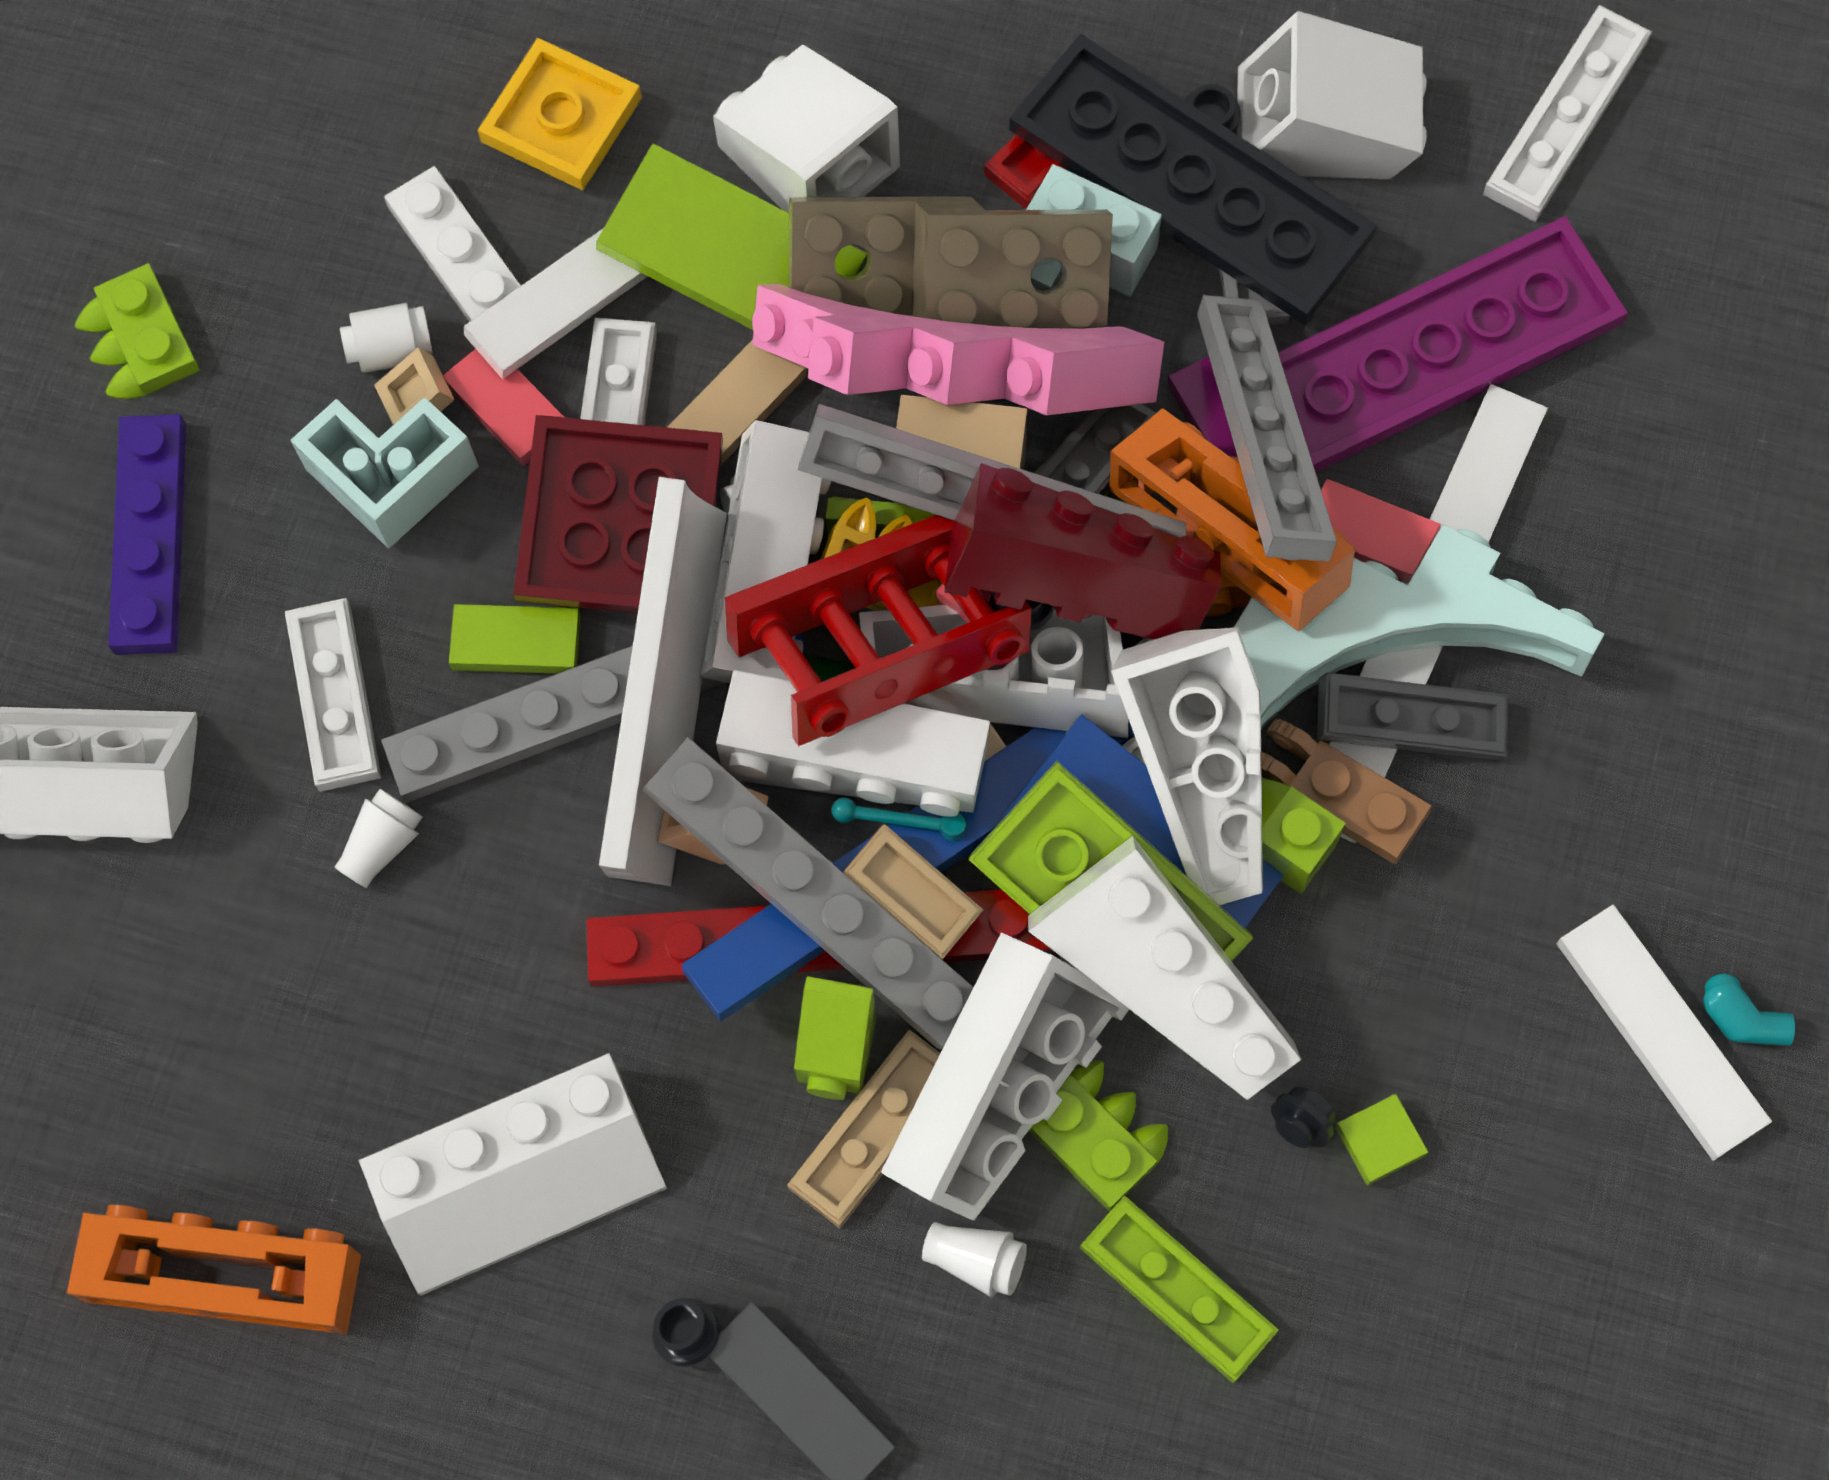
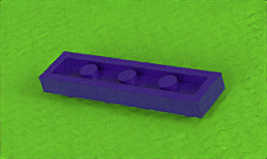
(147, 535)

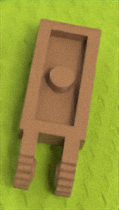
(1371, 806)

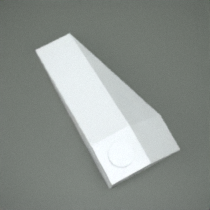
(1201, 742)

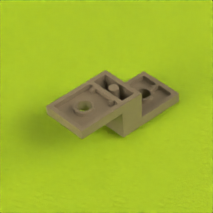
(954, 259)

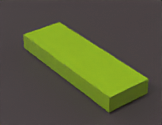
(1178, 1289)

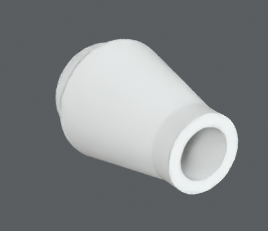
(377, 837)
(977, 1256)

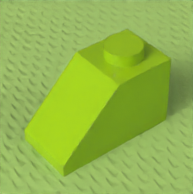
(1296, 833)
(834, 1037)

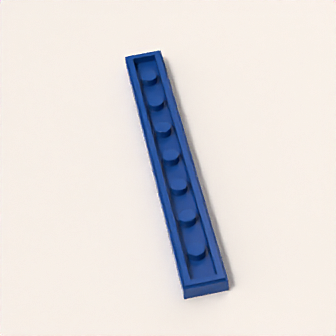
(773, 947)

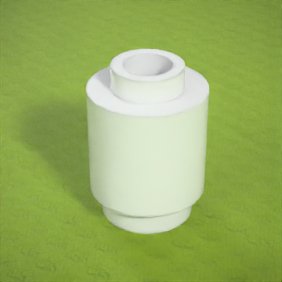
(385, 336)

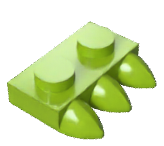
(141, 335)
(1094, 1138)

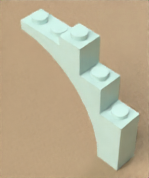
(1445, 604)

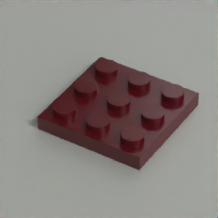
(595, 506)

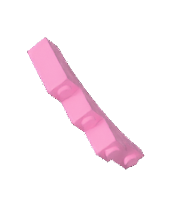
(956, 361)

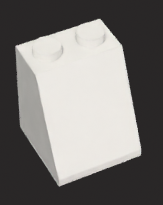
(1333, 100)
(810, 130)

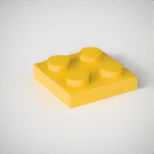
(560, 114)

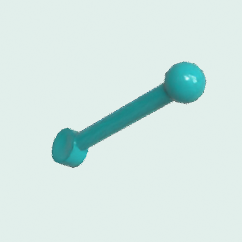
(951, 828)

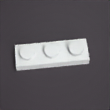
(451, 243)

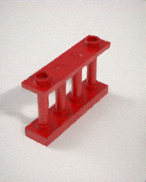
(851, 581)

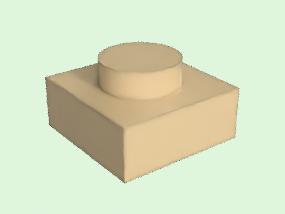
(411, 382)

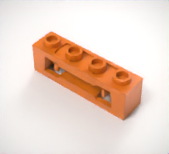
(1217, 509)
(108, 1255)

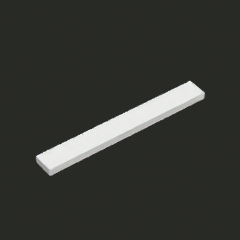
(1469, 501)

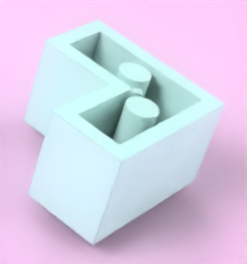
(1133, 228)
(389, 478)

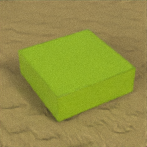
(1381, 1139)

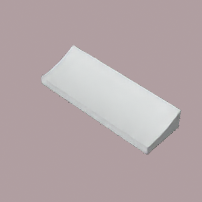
(662, 676)

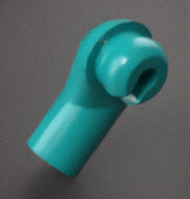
(1740, 1019)

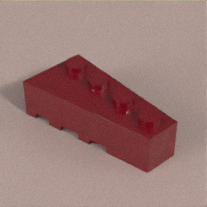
(1077, 558)

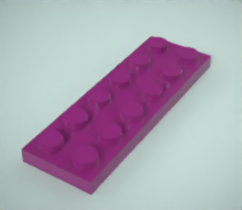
(1447, 341)

